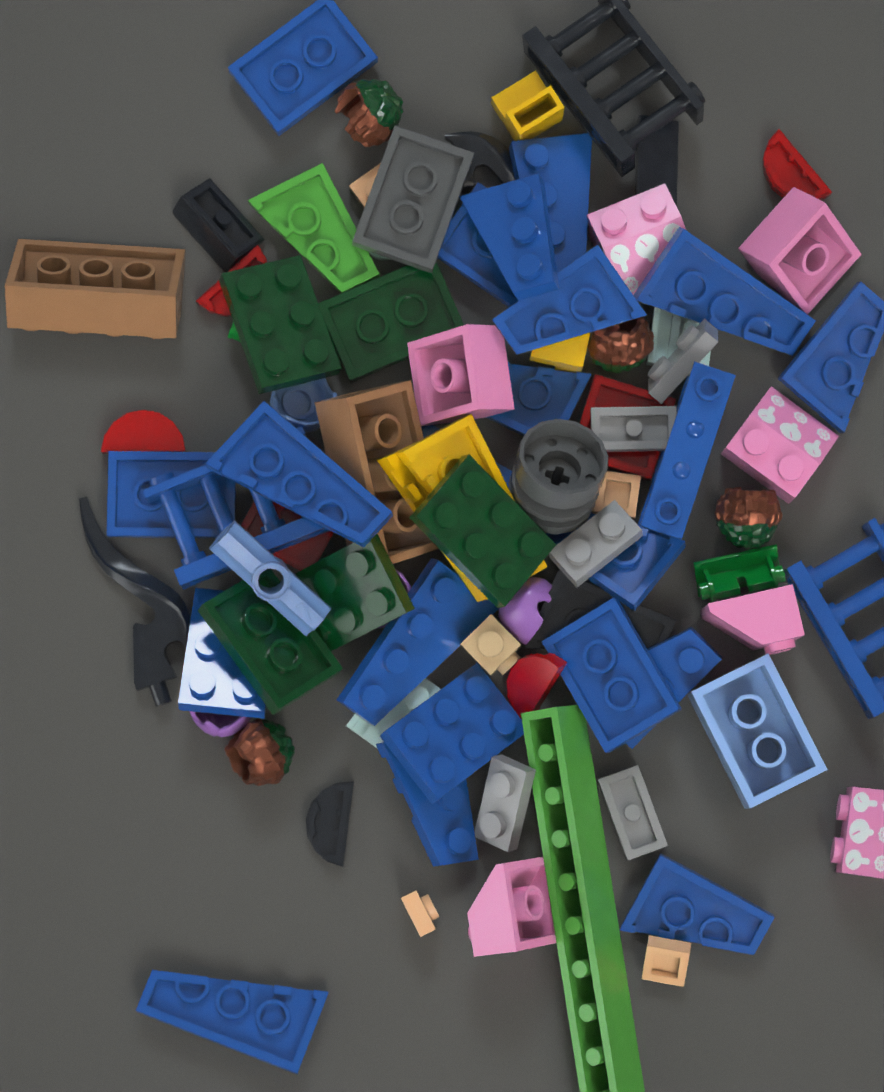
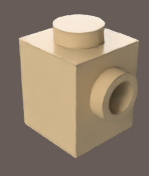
(492, 646)

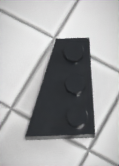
(572, 603)

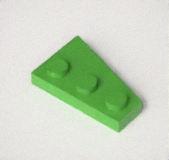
(318, 227)

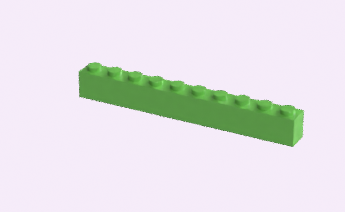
(582, 901)

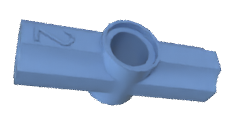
(289, 597)

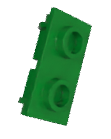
(727, 574)

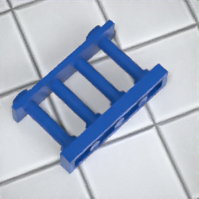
(686, 452)
(196, 565)
(830, 617)

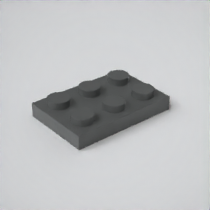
(413, 199)

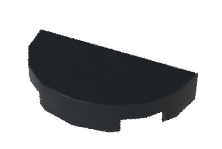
(329, 821)

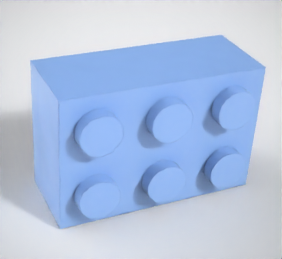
(757, 731)

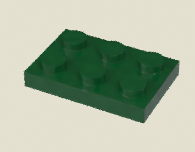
(383, 315)
(280, 324)
(483, 531)
(359, 589)
(267, 646)

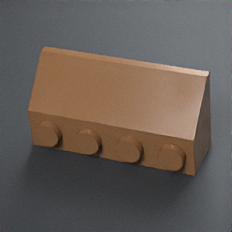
(95, 288)
(360, 431)

